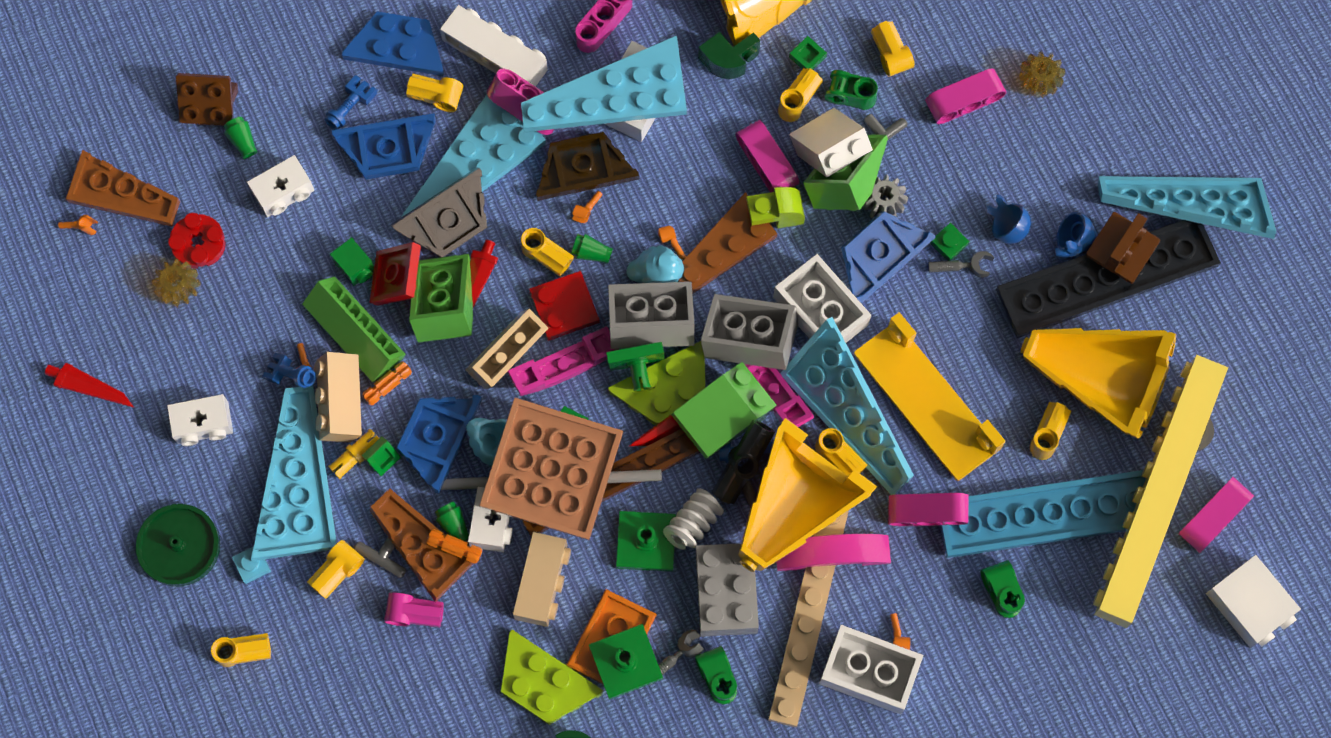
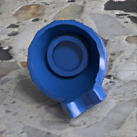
(1010, 221)
(1075, 235)

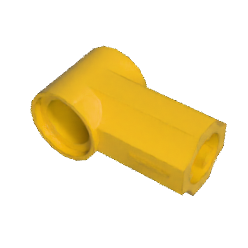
(894, 55)
(441, 93)
(799, 94)
(547, 252)
(1050, 429)
(842, 456)
(340, 563)
(244, 649)

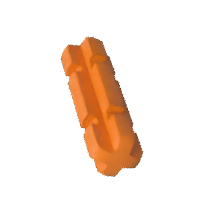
(387, 383)
(454, 546)

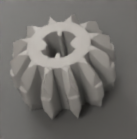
(891, 190)

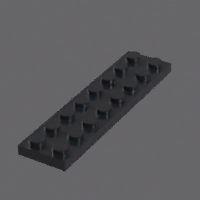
(1086, 286)

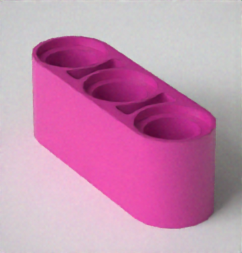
(600, 28)
(510, 90)
(965, 96)
(766, 156)
(928, 509)
(1216, 514)

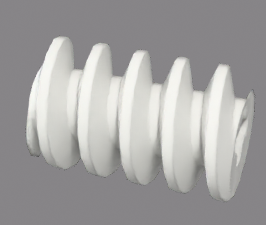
(693, 519)

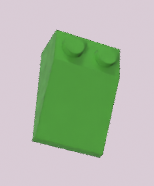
(850, 185)
(442, 299)
(724, 410)

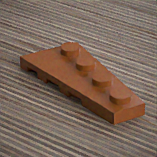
(108, 189)
(725, 246)
(409, 534)

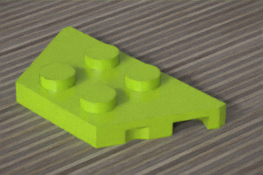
(671, 382)
(543, 682)

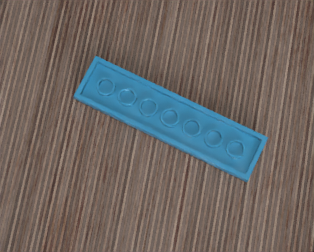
(1044, 514)

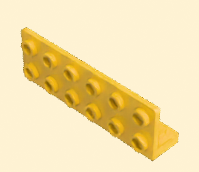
(928, 399)

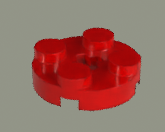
(194, 226)

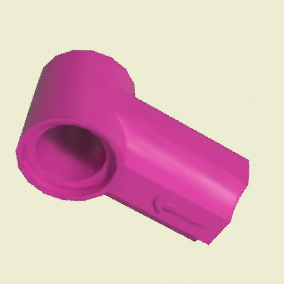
(406, 610)

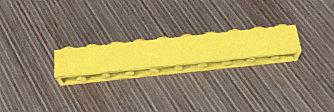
(1160, 492)

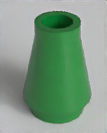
(240, 136)
(590, 249)
(452, 521)

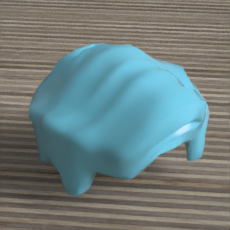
(656, 266)
(485, 437)

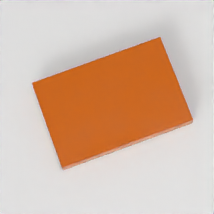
(610, 617)

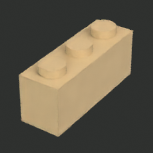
(506, 349)
(338, 397)
(541, 579)

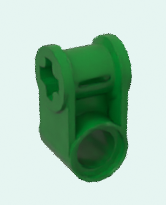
(849, 90)
(1003, 584)
(715, 671)

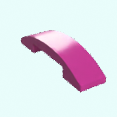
(562, 365)
(788, 404)
(838, 550)

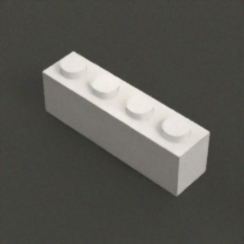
(491, 46)

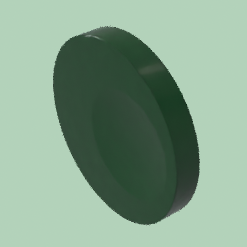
(178, 545)

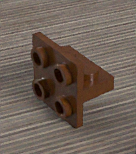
(205, 98)
(1123, 246)

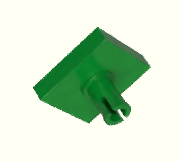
(636, 360)
(643, 542)
(626, 661)

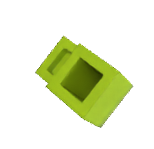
(780, 206)

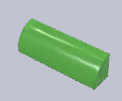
(353, 328)

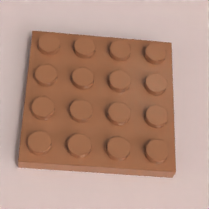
(551, 468)

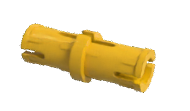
(353, 454)

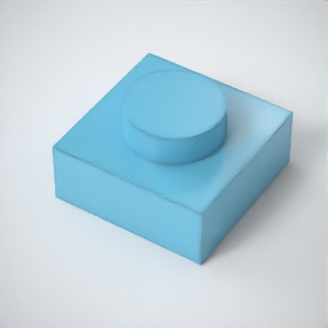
(249, 569)

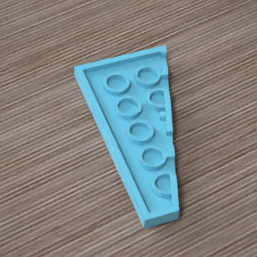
(626, 90)
(488, 141)
(1212, 201)
(836, 391)
(296, 496)

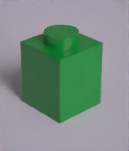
(353, 262)

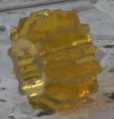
(1041, 74)
(169, 276)

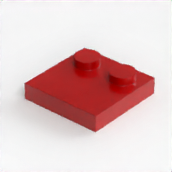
(395, 274)
(564, 305)

